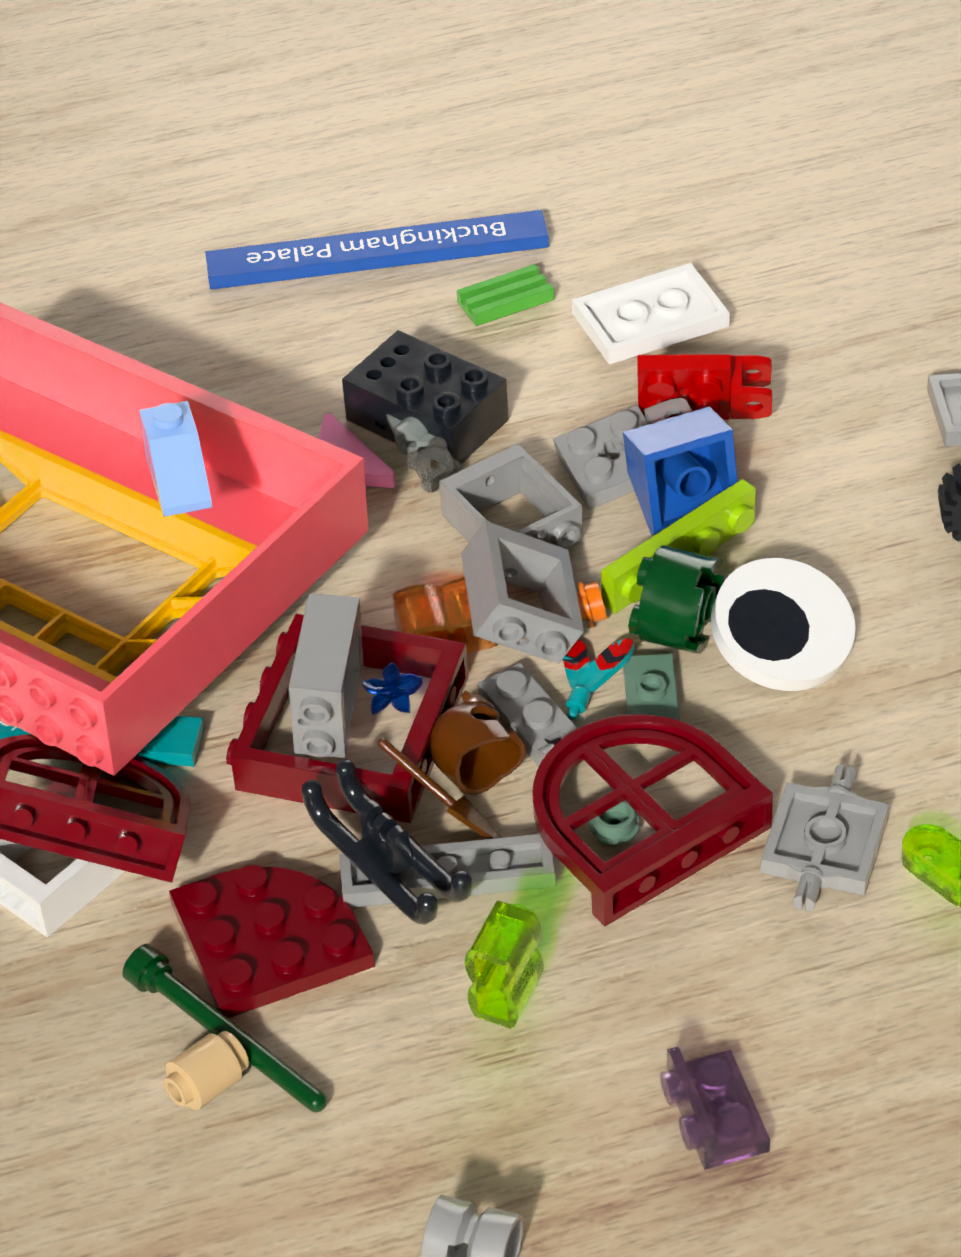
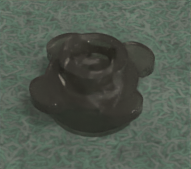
(421, 461)

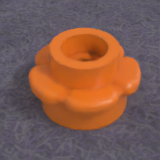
(591, 603)

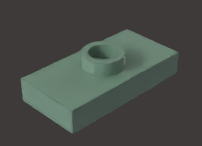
(651, 686)

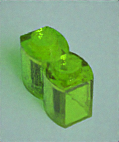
(504, 964)

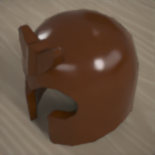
(473, 745)

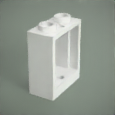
(54, 903)

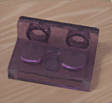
(714, 1107)

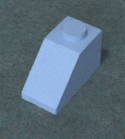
(175, 458)

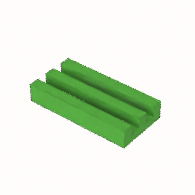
(505, 295)

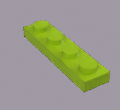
(696, 532)

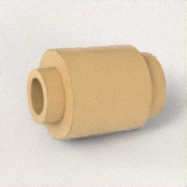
(205, 1070)

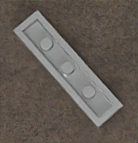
(493, 864)

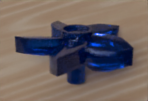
(393, 689)

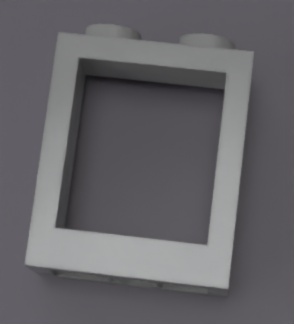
(511, 473)
(506, 555)
(326, 675)

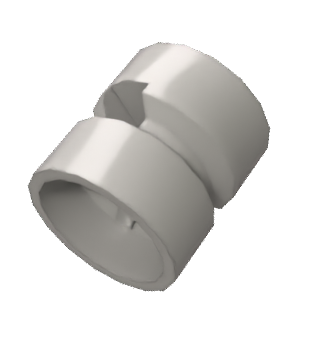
(461, 1231)

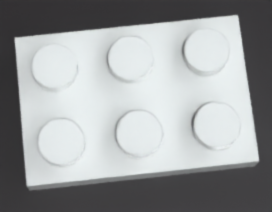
(650, 313)

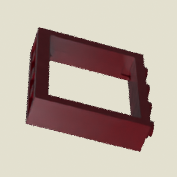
(283, 774)

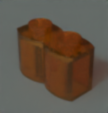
(438, 613)

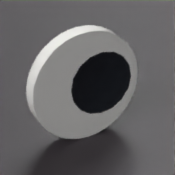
(783, 624)

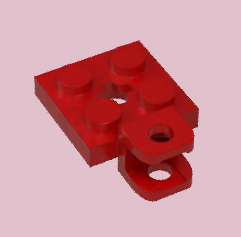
(706, 382)

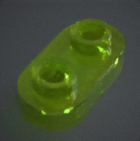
(942, 871)

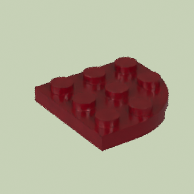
(268, 935)

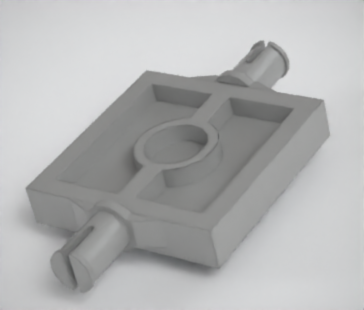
(825, 838)

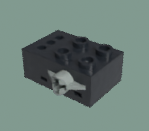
(421, 393)

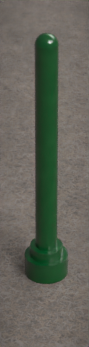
(150, 971)

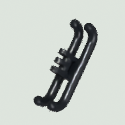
(384, 848)

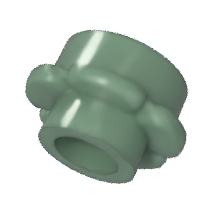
(615, 825)

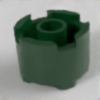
(676, 598)

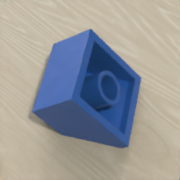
(679, 464)

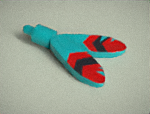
(588, 676)

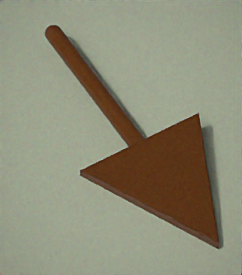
(460, 809)

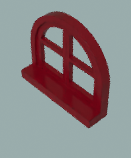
(88, 829)
(677, 846)

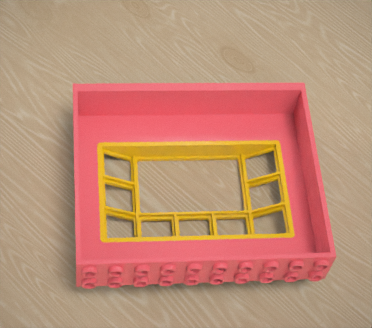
(274, 527)

